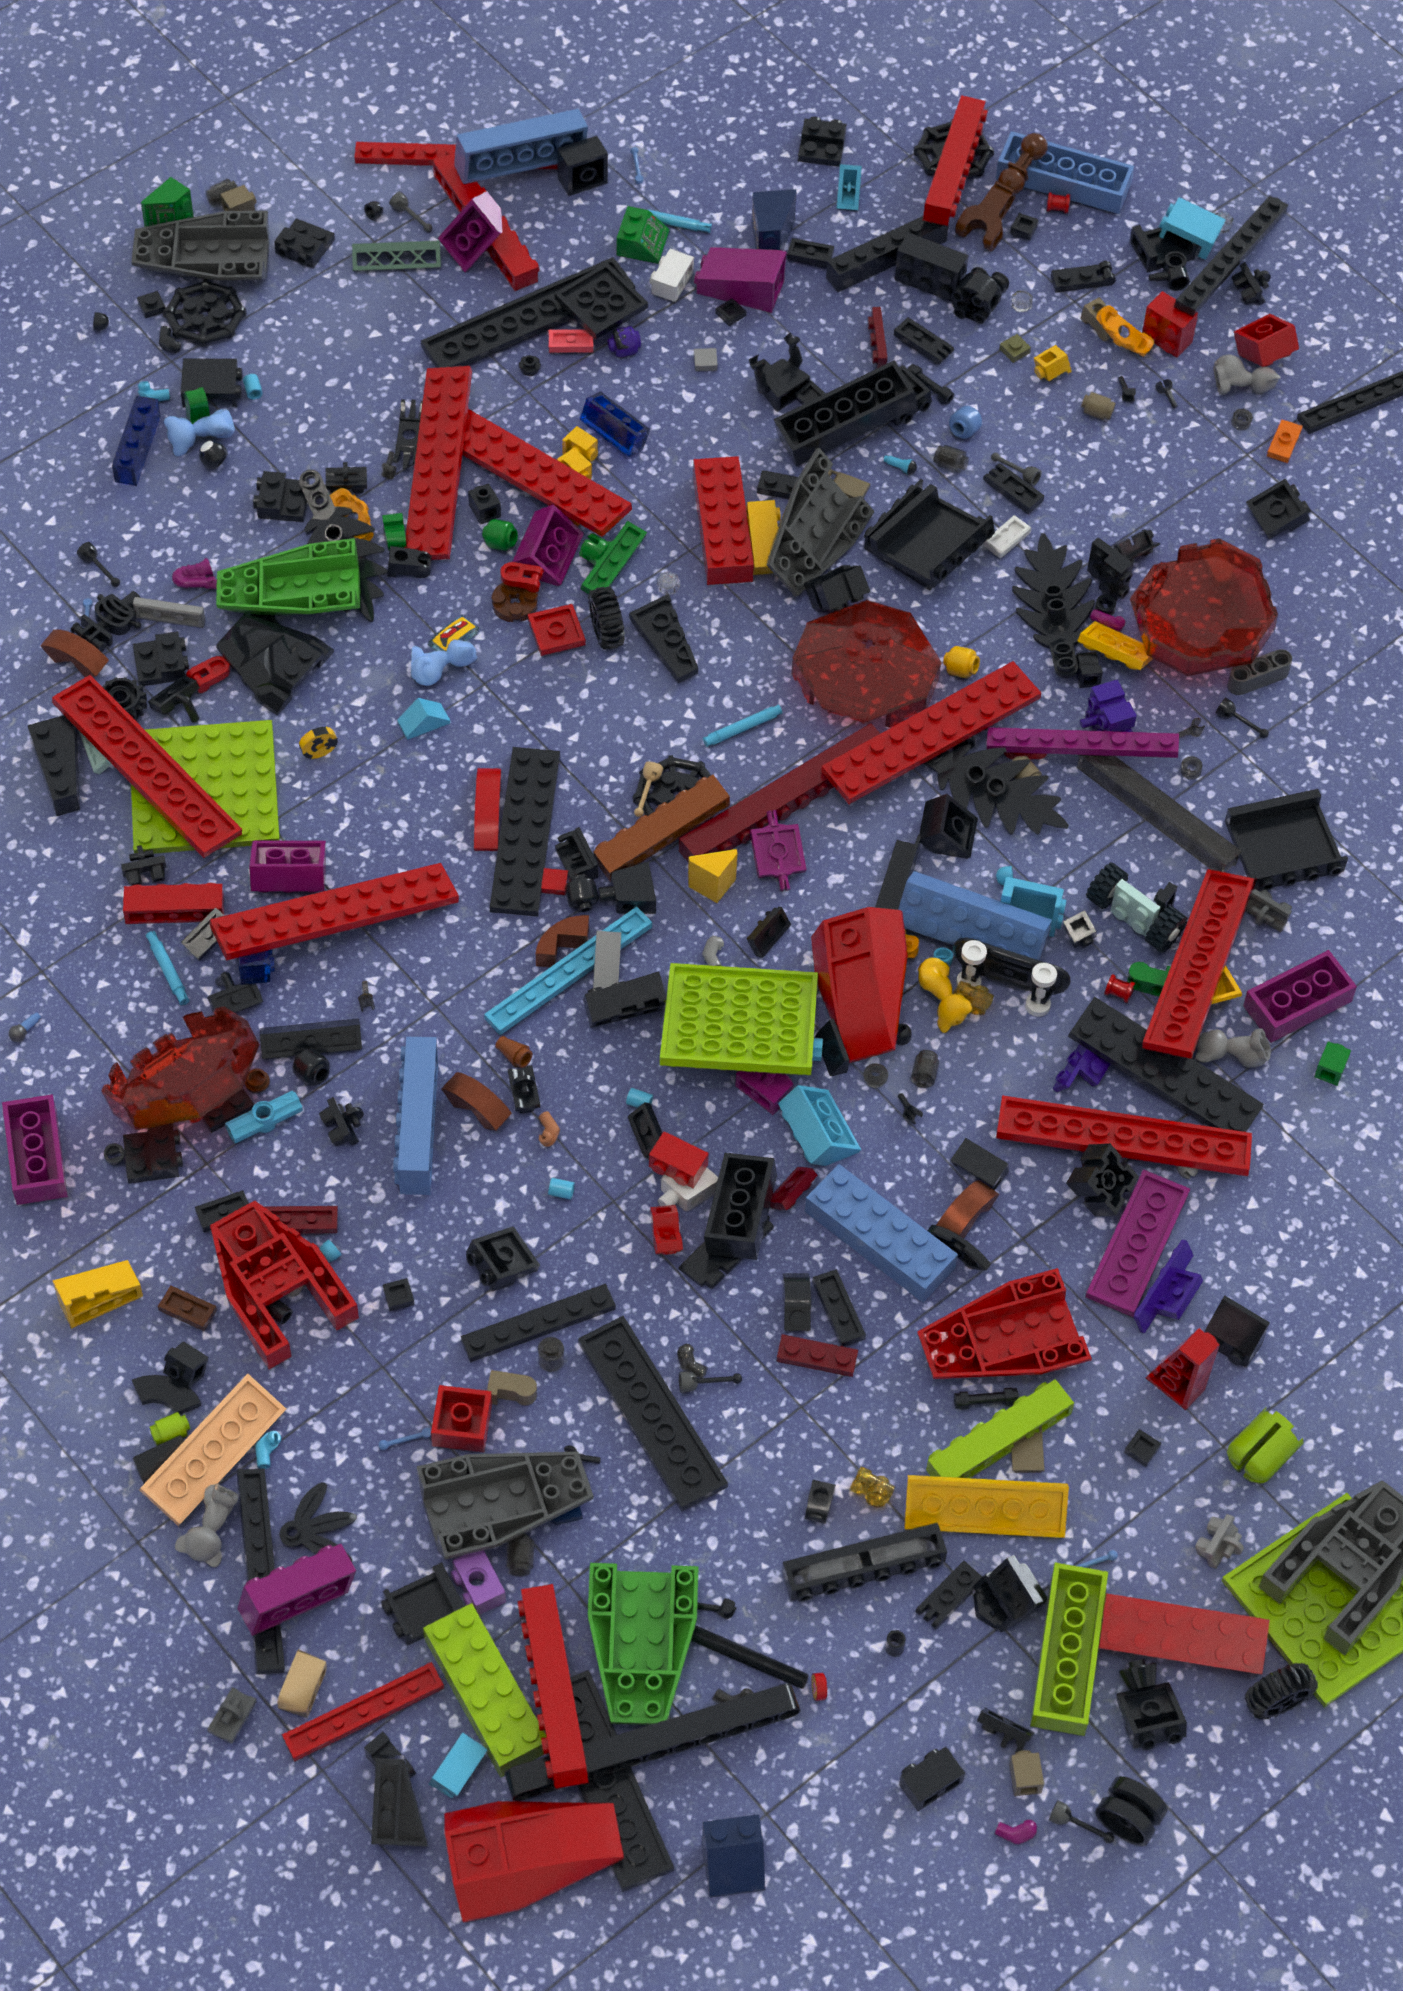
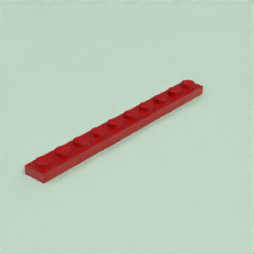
(405, 153)

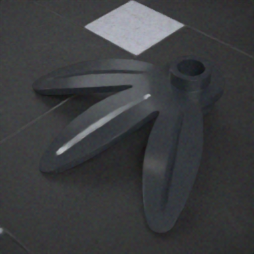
(308, 1528)

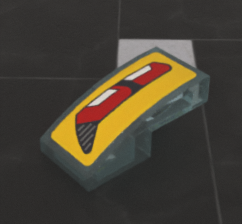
(458, 629)

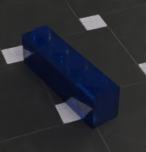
(136, 440)

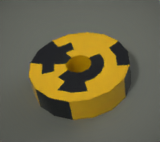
(318, 742)

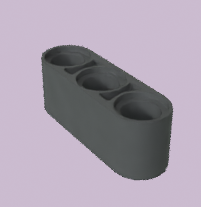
(1262, 672)

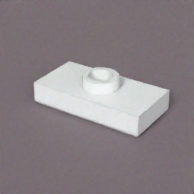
(1007, 536)

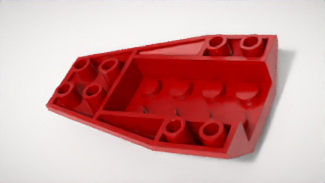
(862, 977)
(1007, 1332)
(524, 1851)

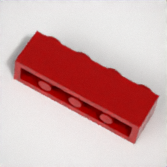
(171, 902)

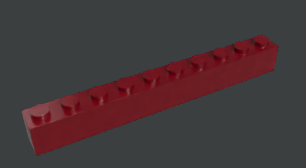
(784, 795)

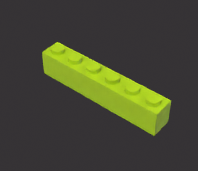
(996, 1437)

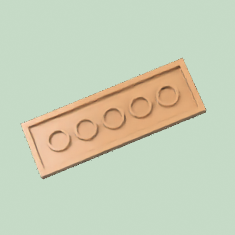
(212, 1449)

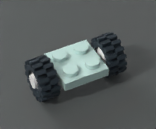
(1136, 908)

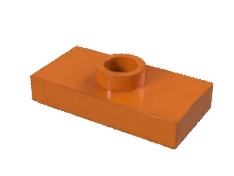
(1284, 441)

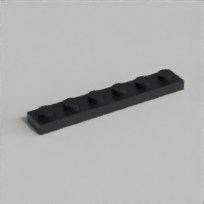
(538, 1322)

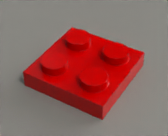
(556, 629)

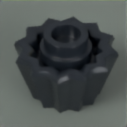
(1139, 1674)

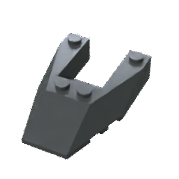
(1361, 1546)

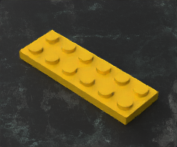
(987, 1506)

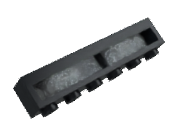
(864, 1562)

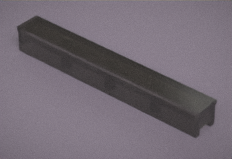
(1160, 811)

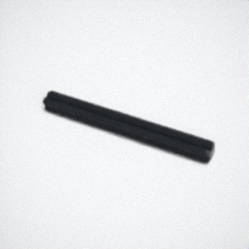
(749, 1657)

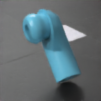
(146, 391)
(265, 1447)

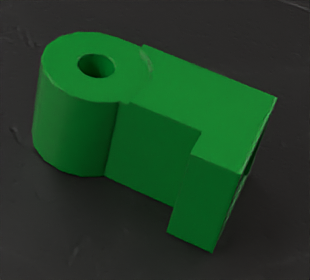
(196, 404)
(1146, 978)

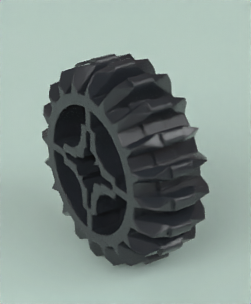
(606, 617)
(1281, 1691)

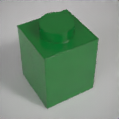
(1332, 1063)

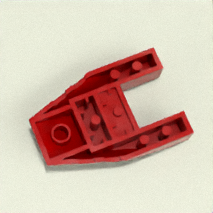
(265, 1262)

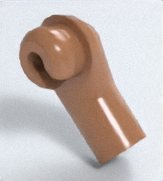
(551, 1129)

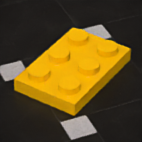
(1115, 645)

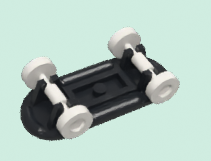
(1012, 970)

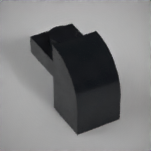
(797, 1301)

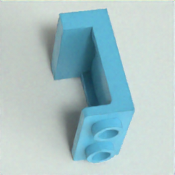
(1192, 224)
(1037, 899)

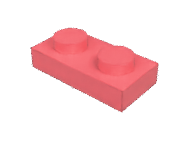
(570, 341)

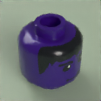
(624, 341)

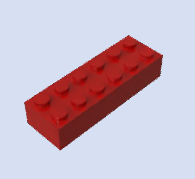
(723, 520)
(1183, 1634)

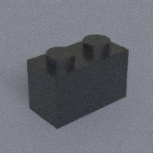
(931, 1777)

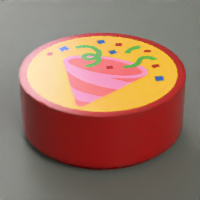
(819, 1686)

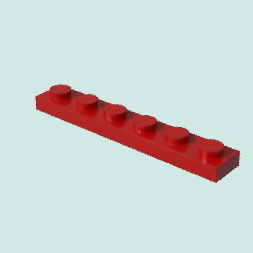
(362, 1711)

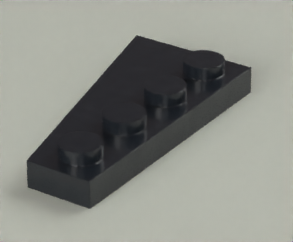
(666, 637)

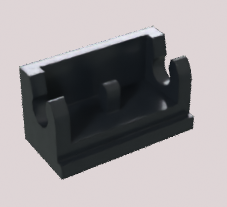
(576, 854)
(980, 1163)

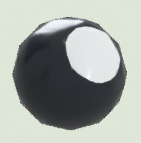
(212, 454)

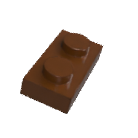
(187, 1308)

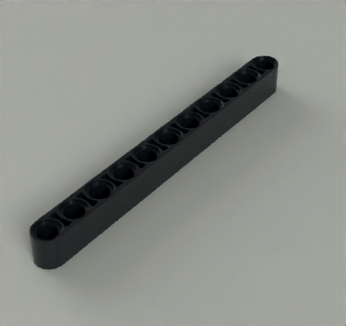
(663, 1738)

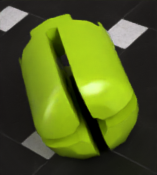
(1263, 1446)

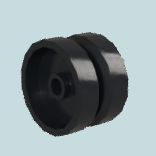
(1131, 1811)

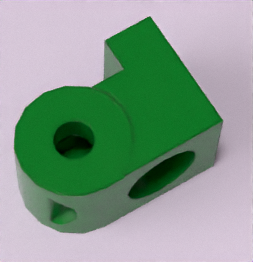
(394, 530)

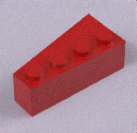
(1186, 1369)

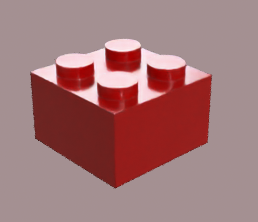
(1169, 326)
(1266, 340)
(461, 1418)

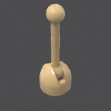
(651, 772)

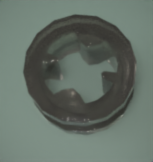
(1244, 414)
(1195, 762)

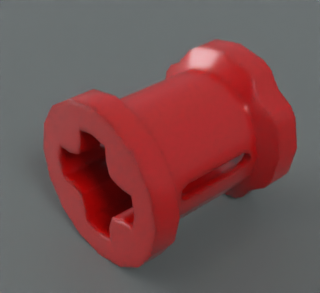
(1058, 202)
(1119, 988)

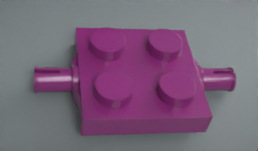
(778, 850)

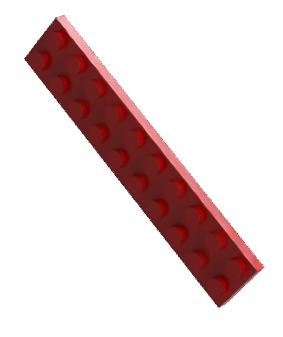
(438, 460)
(542, 476)
(930, 732)
(147, 766)
(333, 911)
(1198, 964)
(1129, 1134)

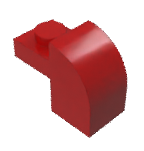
(666, 1230)

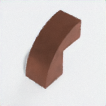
(66, 646)
(566, 933)
(472, 1095)
(967, 1207)

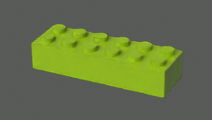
(1069, 1649)
(485, 1688)

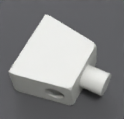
(686, 1196)

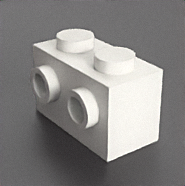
(672, 275)

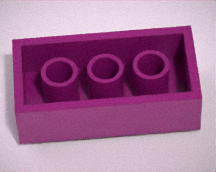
(1299, 996)
(34, 1149)
(296, 1588)

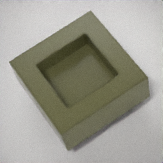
(1015, 348)

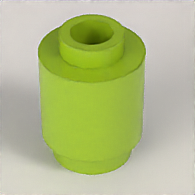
(169, 1428)

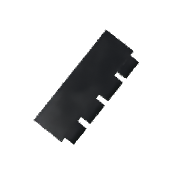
(705, 1267)

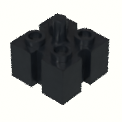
(837, 587)
(1102, 1179)

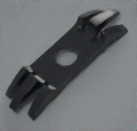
(408, 423)

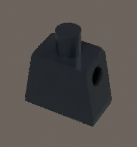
(630, 889)

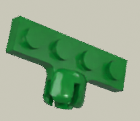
(609, 556)

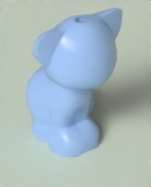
(183, 433)
(428, 667)

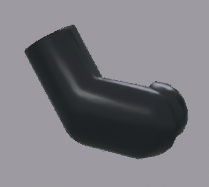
(167, 342)

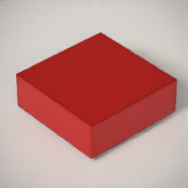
(554, 881)

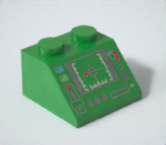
(167, 204)
(641, 236)

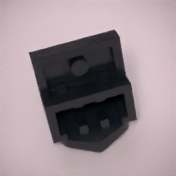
(1007, 1594)

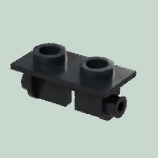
(1142, 545)

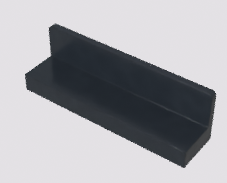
(897, 873)
(320, 1036)

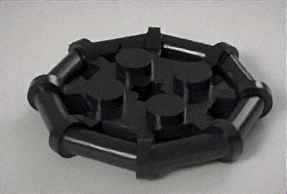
(939, 135)
(210, 326)
(670, 782)

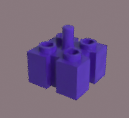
(1109, 709)

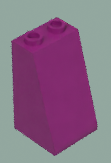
(746, 275)

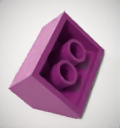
(473, 230)
(549, 544)
(288, 866)

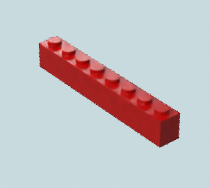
(955, 161)
(506, 251)
(554, 1687)

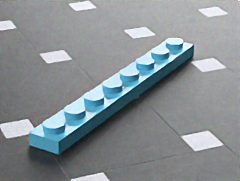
(562, 974)

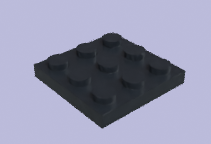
(601, 300)

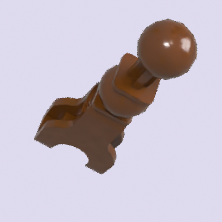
(997, 202)

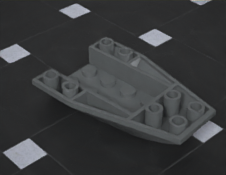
(207, 246)
(815, 526)
(495, 1497)

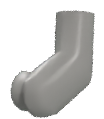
(710, 950)

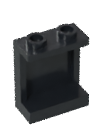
(1153, 249)
(216, 376)
(421, 1604)

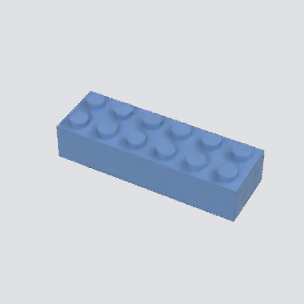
(516, 145)
(1066, 171)
(956, 913)
(416, 1116)
(881, 1233)

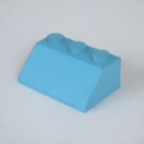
(818, 1125)

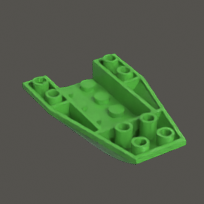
(294, 581)
(641, 1637)

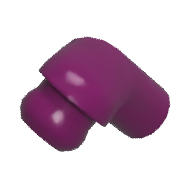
(1017, 1834)

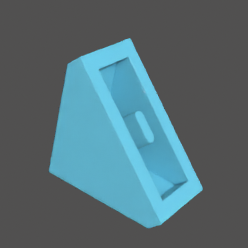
(849, 187)
(422, 718)

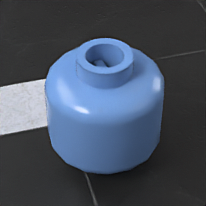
(965, 422)

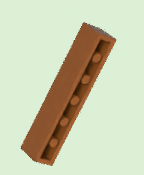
(663, 826)

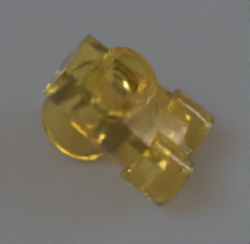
(978, 996)
(875, 1488)

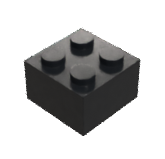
(582, 165)

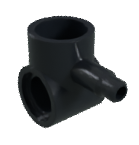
(1173, 271)

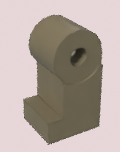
(1089, 316)
(512, 1387)

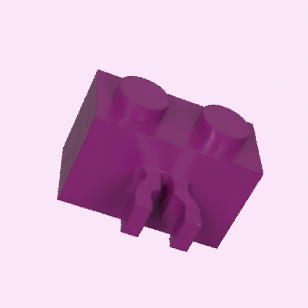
(764, 1088)

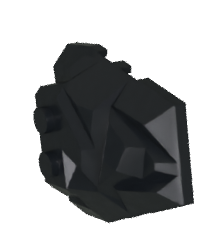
(271, 658)

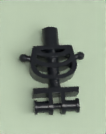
(117, 619)

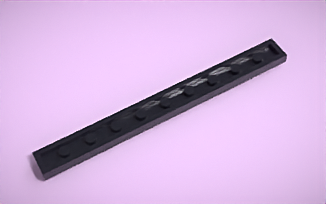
(1231, 255)

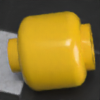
(961, 662)

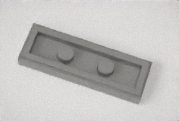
(169, 612)
(606, 958)

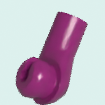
(1116, 623)

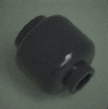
(581, 893)
(311, 1067)

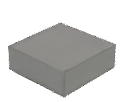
(705, 359)

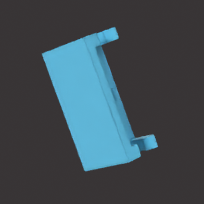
(458, 1766)

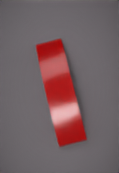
(487, 809)

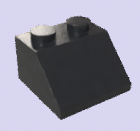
(948, 827)
(1237, 1331)

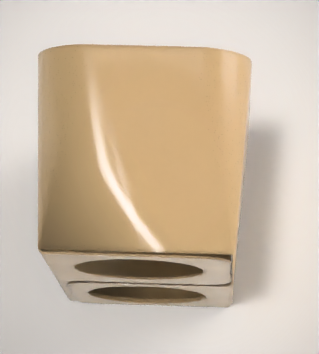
(302, 1684)

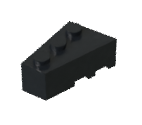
(625, 1000)
(395, 1805)

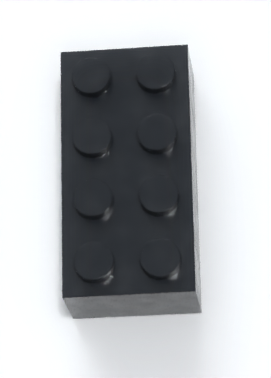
(740, 1206)

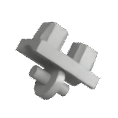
(1223, 1543)

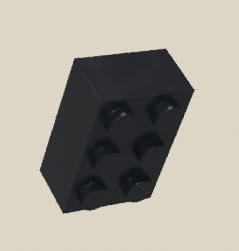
(930, 266)

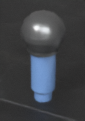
(18, 1032)

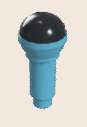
(907, 466)

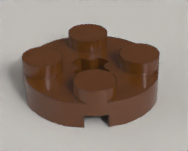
(508, 611)

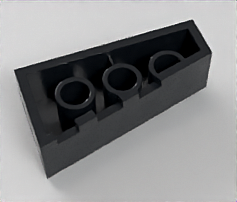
(57, 757)

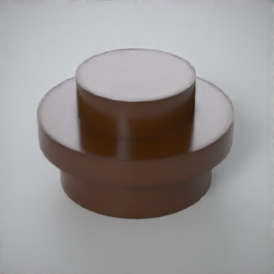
(257, 1081)

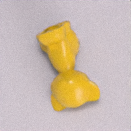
(953, 1007)

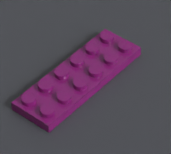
(1137, 1243)

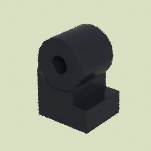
(1087, 667)
(819, 1501)

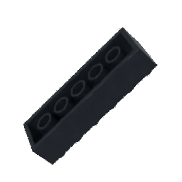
(846, 412)

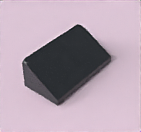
(833, 1049)
(152, 1459)

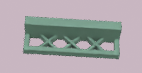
(396, 246)

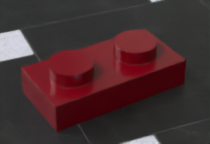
(792, 1188)

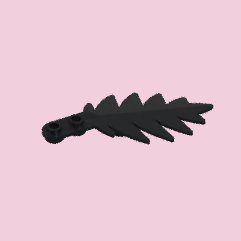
(331, 526)
(1054, 603)
(995, 786)

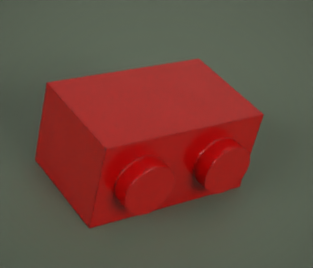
(678, 1160)

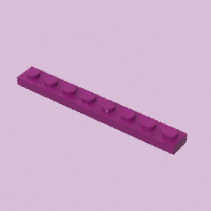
(1084, 742)

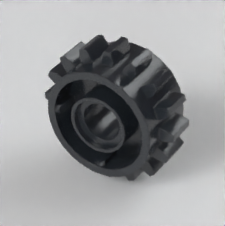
(132, 697)

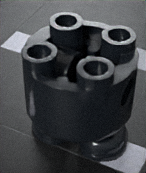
(978, 294)

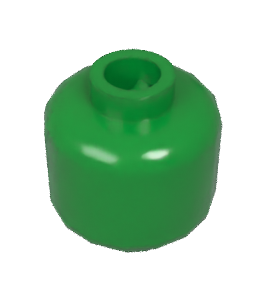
(500, 535)

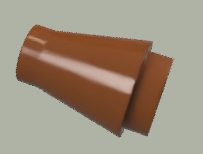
(516, 1053)

